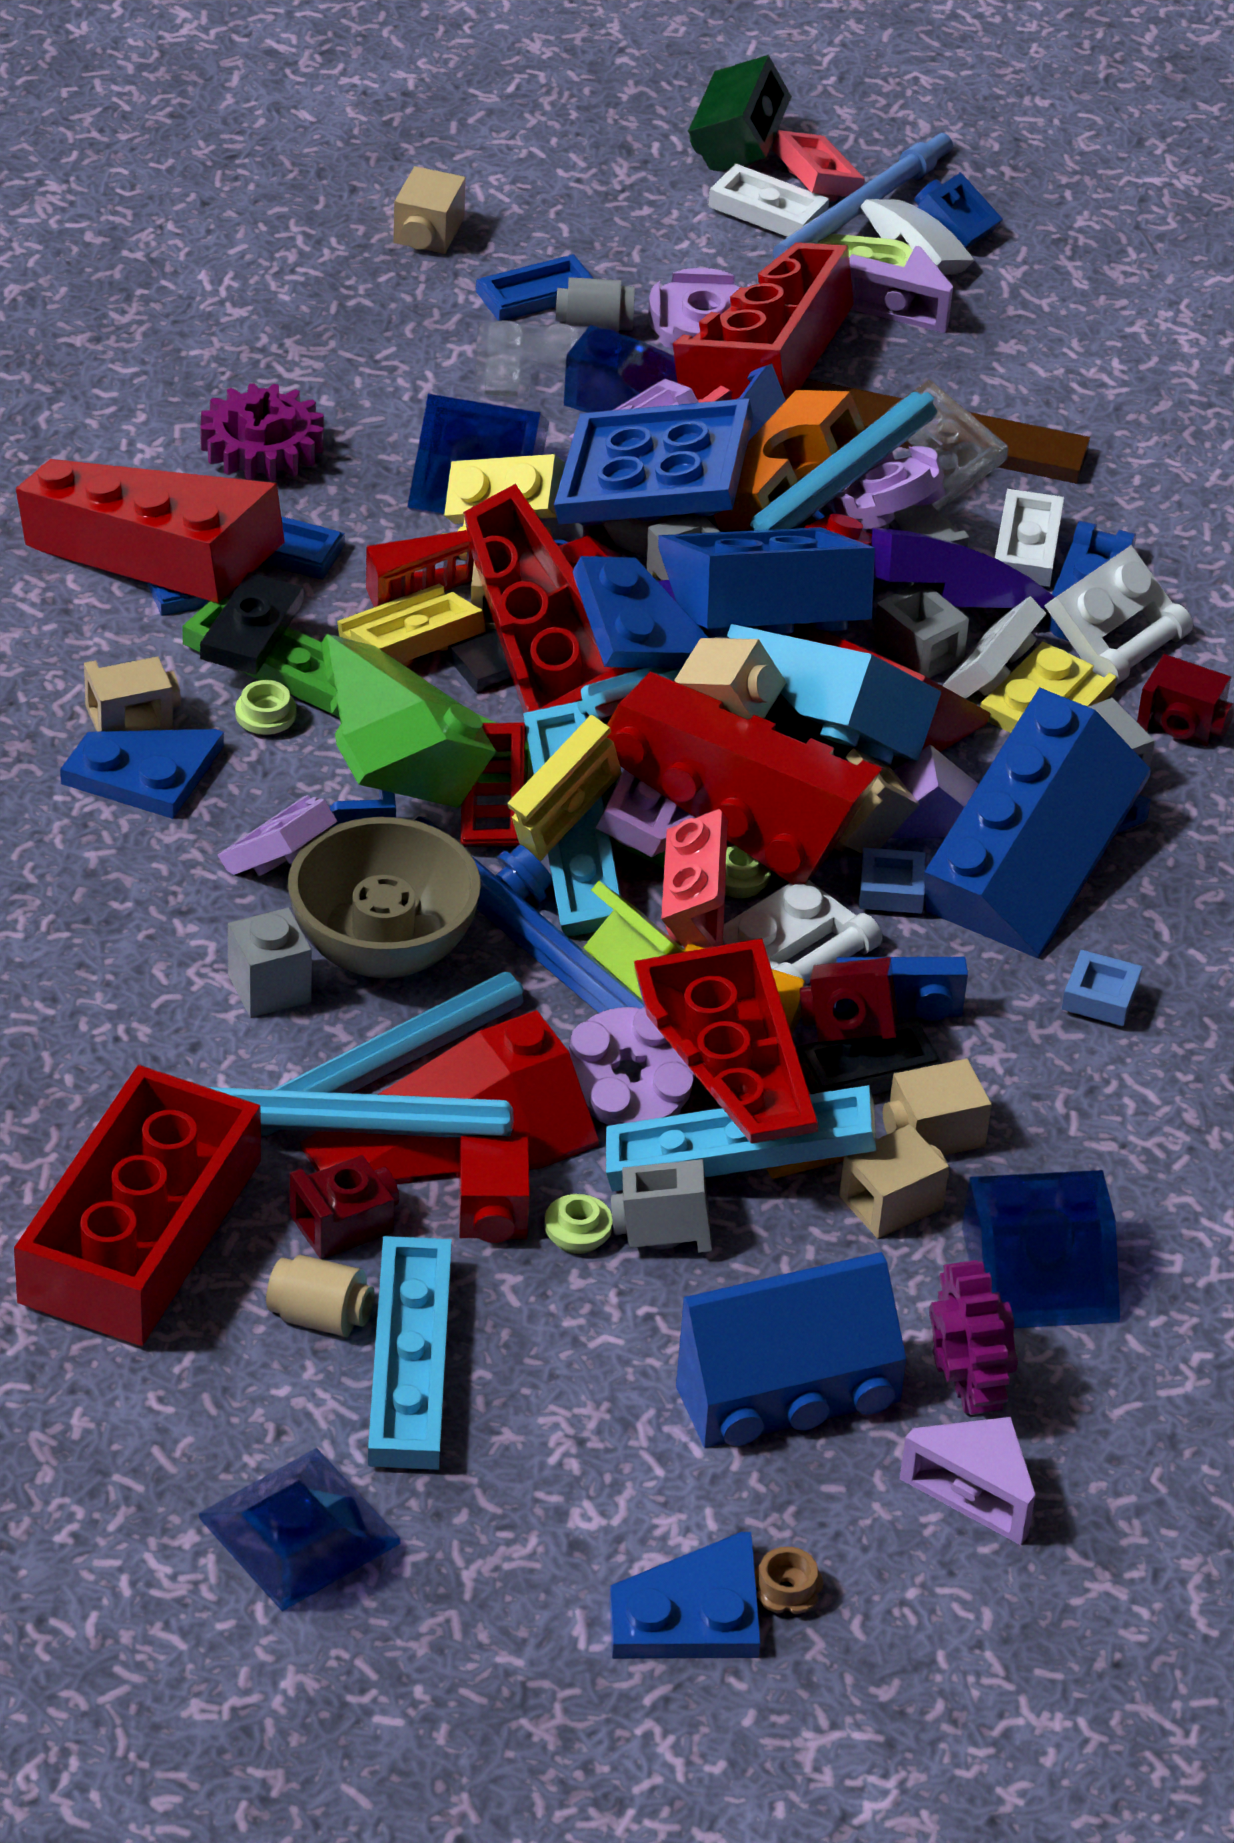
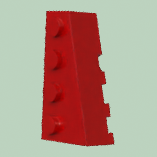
(775, 322)
(153, 524)
(534, 603)
(779, 795)

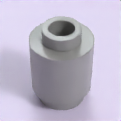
(596, 303)

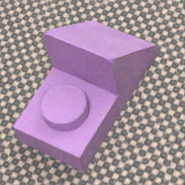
(905, 294)

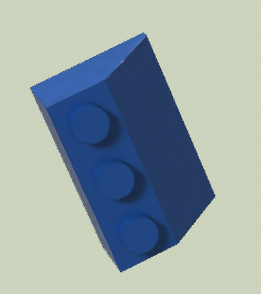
(770, 578)
(790, 1351)

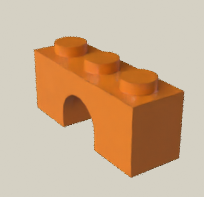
(789, 447)

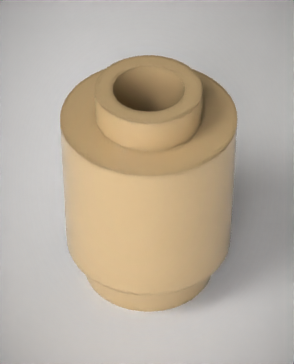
(320, 1294)

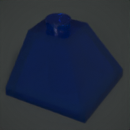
(612, 369)
(299, 1529)

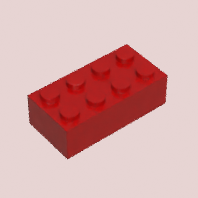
(138, 1205)

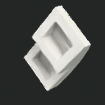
(917, 228)

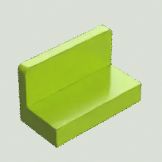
(626, 938)

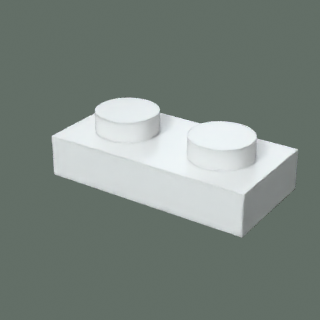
(765, 200)
(1030, 533)
(1003, 642)

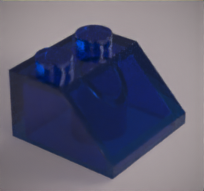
(468, 431)
(1046, 1245)

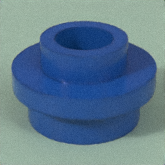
(524, 874)

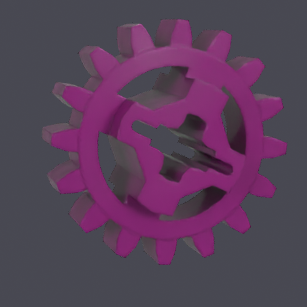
(262, 431)
(973, 1337)

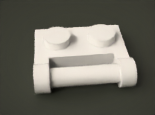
(1106, 601)
(798, 918)

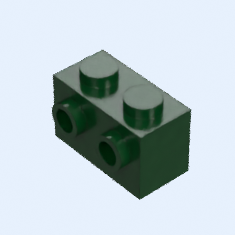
(739, 114)

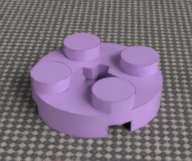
(676, 304)
(892, 487)
(628, 1035)

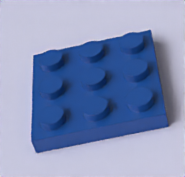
(654, 462)

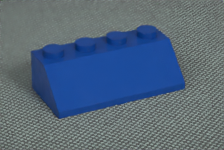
(1035, 825)

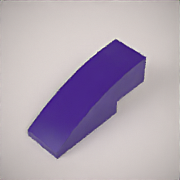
(952, 570)

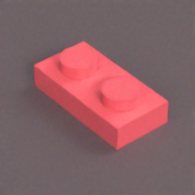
(817, 164)

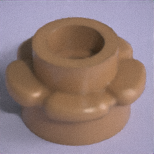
(791, 1566)

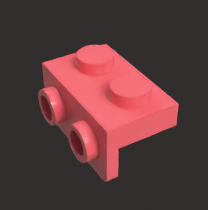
(696, 880)

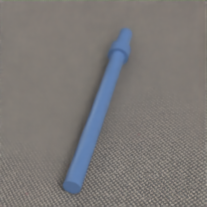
(913, 163)

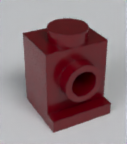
(1186, 701)
(863, 981)
(343, 1205)

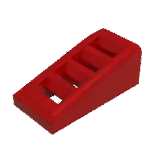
(393, 565)
(504, 738)

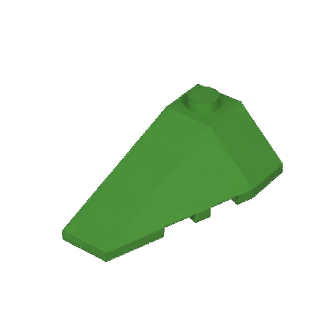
(401, 728)

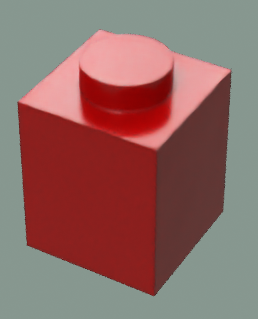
(493, 1188)

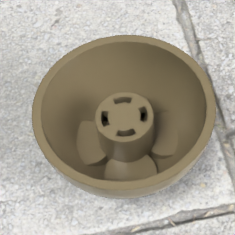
(384, 895)

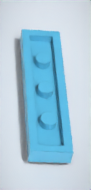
(584, 851)
(844, 1129)
(410, 1353)

